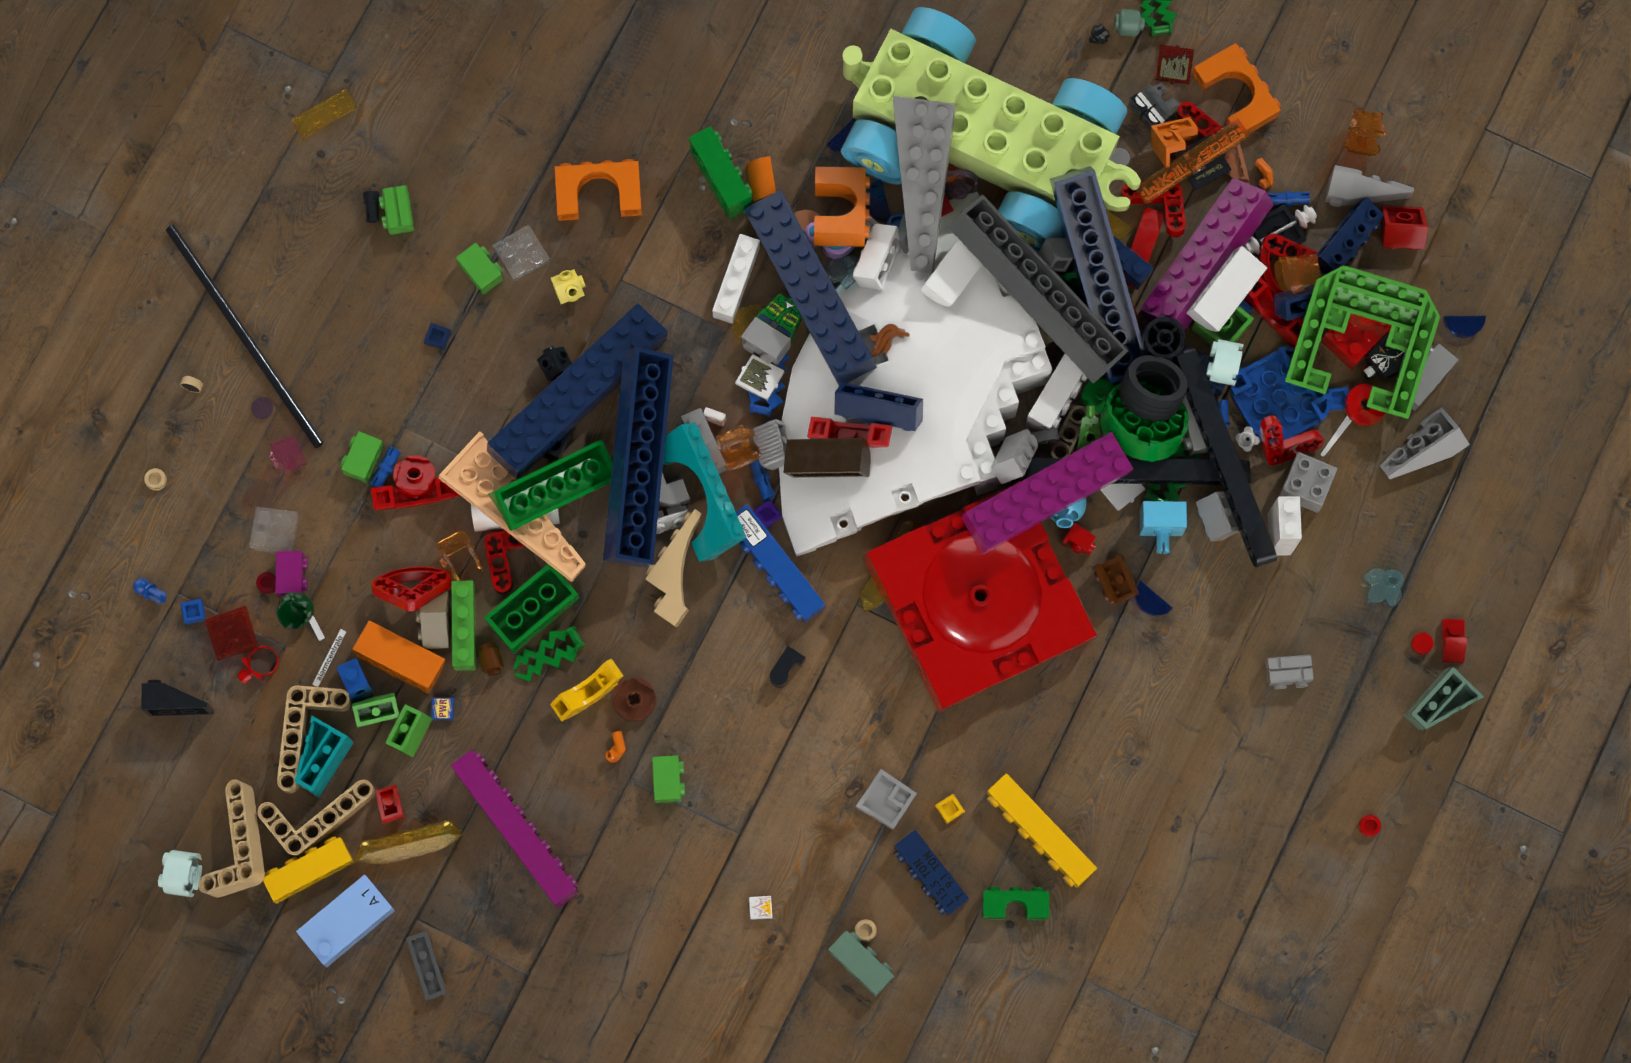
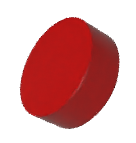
(1422, 643)
(1369, 825)

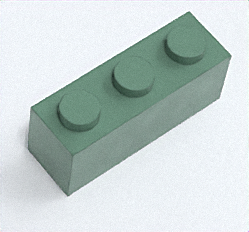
(861, 962)

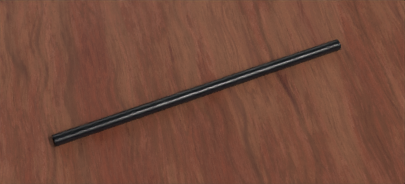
(244, 336)

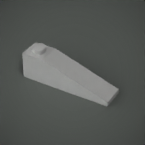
(1349, 186)
(1433, 442)

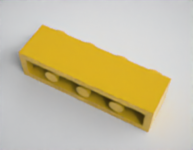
(307, 870)

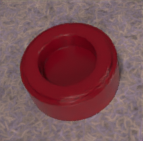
(266, 583)

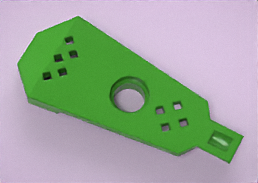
(1085, 431)

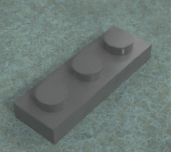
(426, 965)

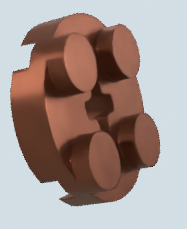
(622, 702)

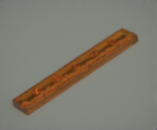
(1192, 161)

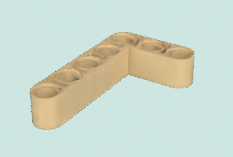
(299, 728)
(317, 821)
(241, 845)

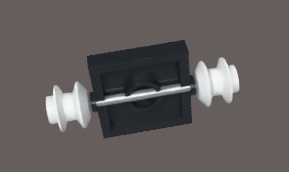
(1281, 223)

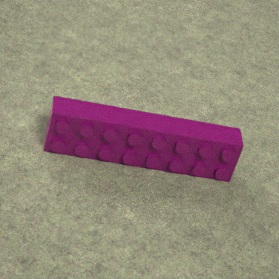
(1222, 231)
(1047, 493)
(512, 826)

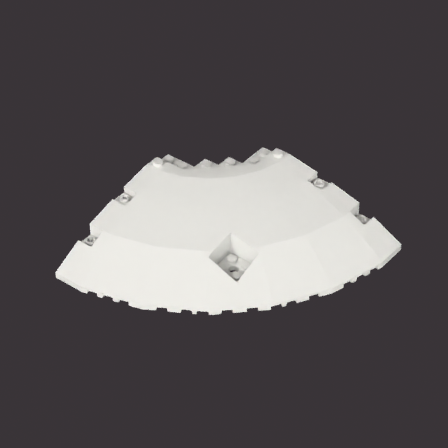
(959, 359)

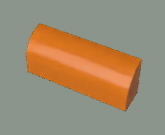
(398, 657)

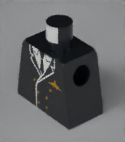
(1382, 361)

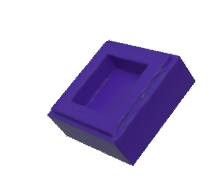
(767, 514)

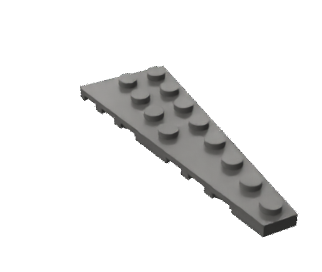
(924, 149)

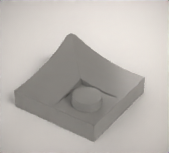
(886, 799)

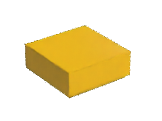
(950, 808)

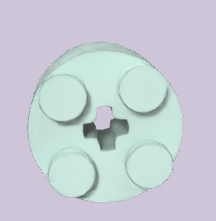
(1225, 362)
(180, 873)

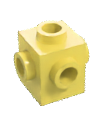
(568, 286)

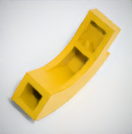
(587, 692)

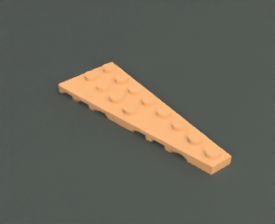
(476, 474)

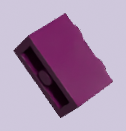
(291, 572)

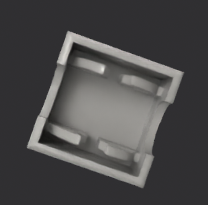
(1309, 480)

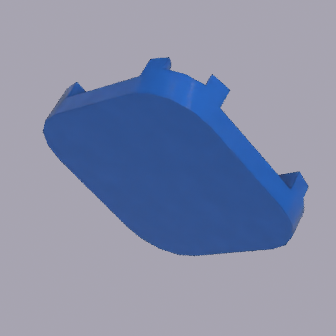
(1263, 392)

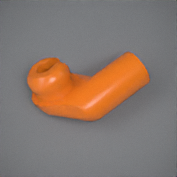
(1267, 173)
(617, 749)

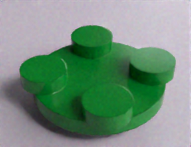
(1096, 394)

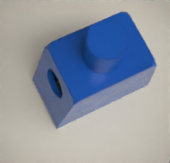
(355, 680)

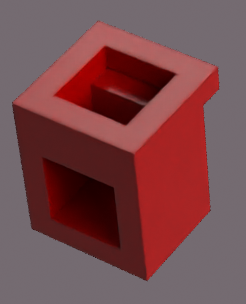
(1080, 540)

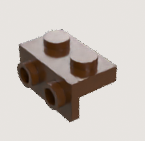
(1116, 580)

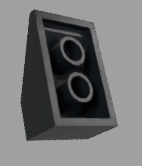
(164, 700)

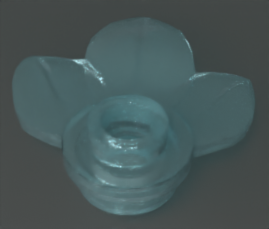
(842, 270)
(1382, 588)

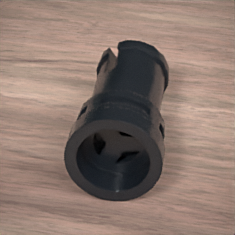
(371, 202)

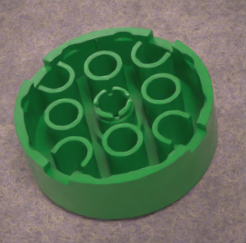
(1142, 437)

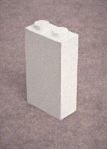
(1285, 524)

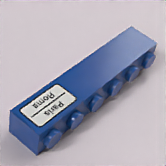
(778, 567)

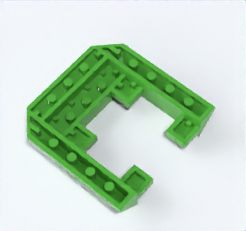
(1375, 298)

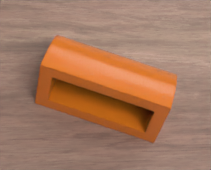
(760, 178)

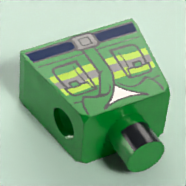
(781, 315)

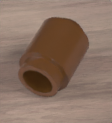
(490, 659)

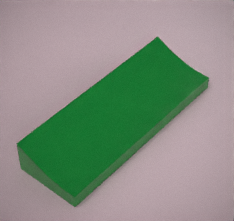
(553, 485)

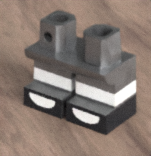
(1152, 107)

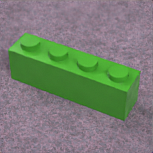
(463, 625)

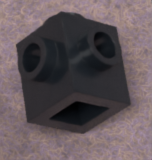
(554, 362)

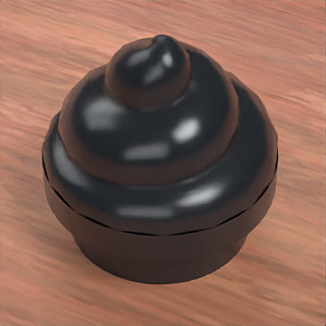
(1099, 34)

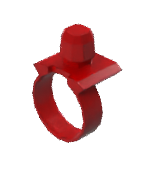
(245, 675)

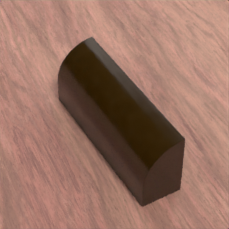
(827, 458)

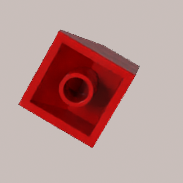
(1403, 227)

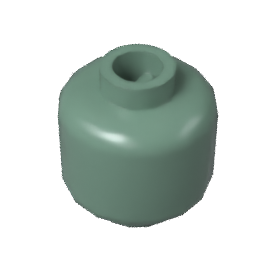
(1128, 22)

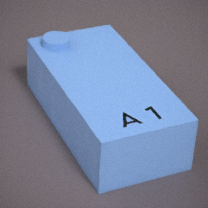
(345, 921)

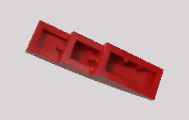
(1147, 234)

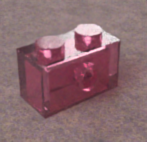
(287, 454)

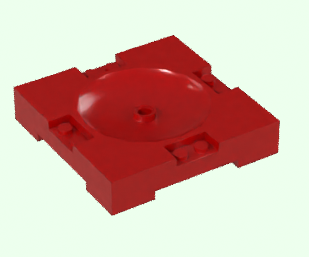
(967, 643)

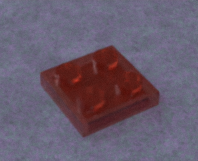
(231, 633)

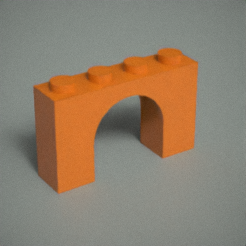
(1234, 64)
(571, 178)
(848, 228)

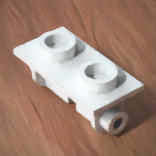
(672, 520)

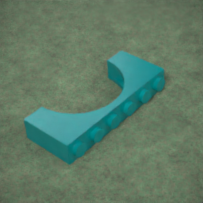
(722, 524)

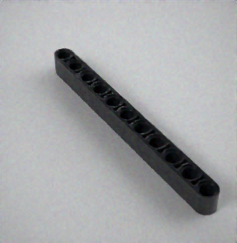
(1225, 460)
(1157, 472)

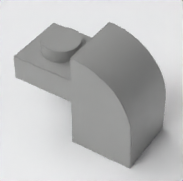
(673, 494)

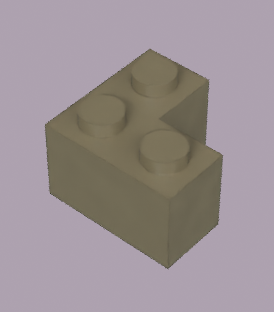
(435, 622)

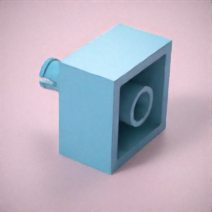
(1162, 520)

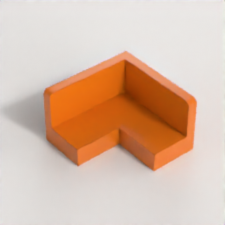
(1171, 137)

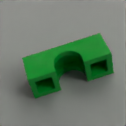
(1034, 901)

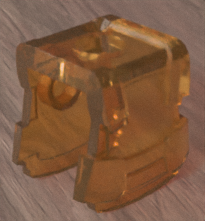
(1363, 132)
(1296, 272)
(744, 454)
(451, 545)

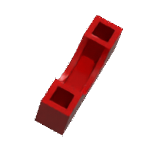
(1262, 301)

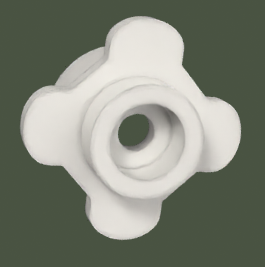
(1243, 443)

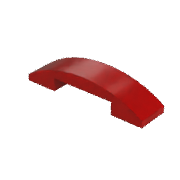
(825, 428)
(392, 498)

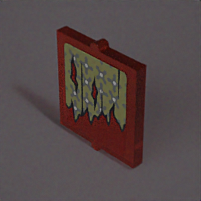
(1174, 64)

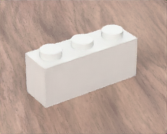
(877, 257)

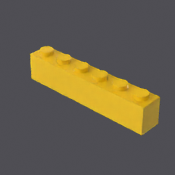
(1041, 830)

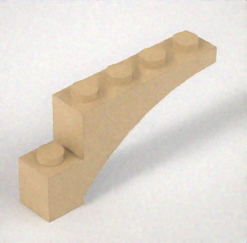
(668, 571)

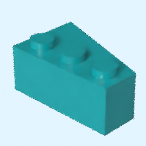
(321, 757)

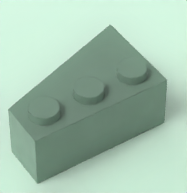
(1441, 699)

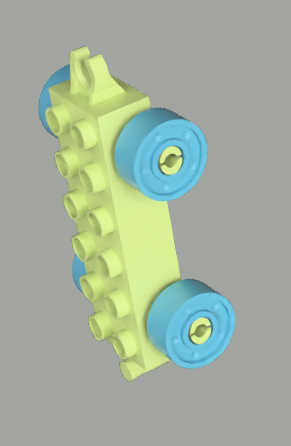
(996, 127)

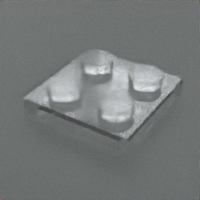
(521, 253)
(273, 530)

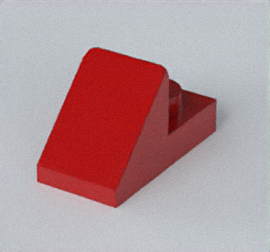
(1453, 641)
(389, 804)

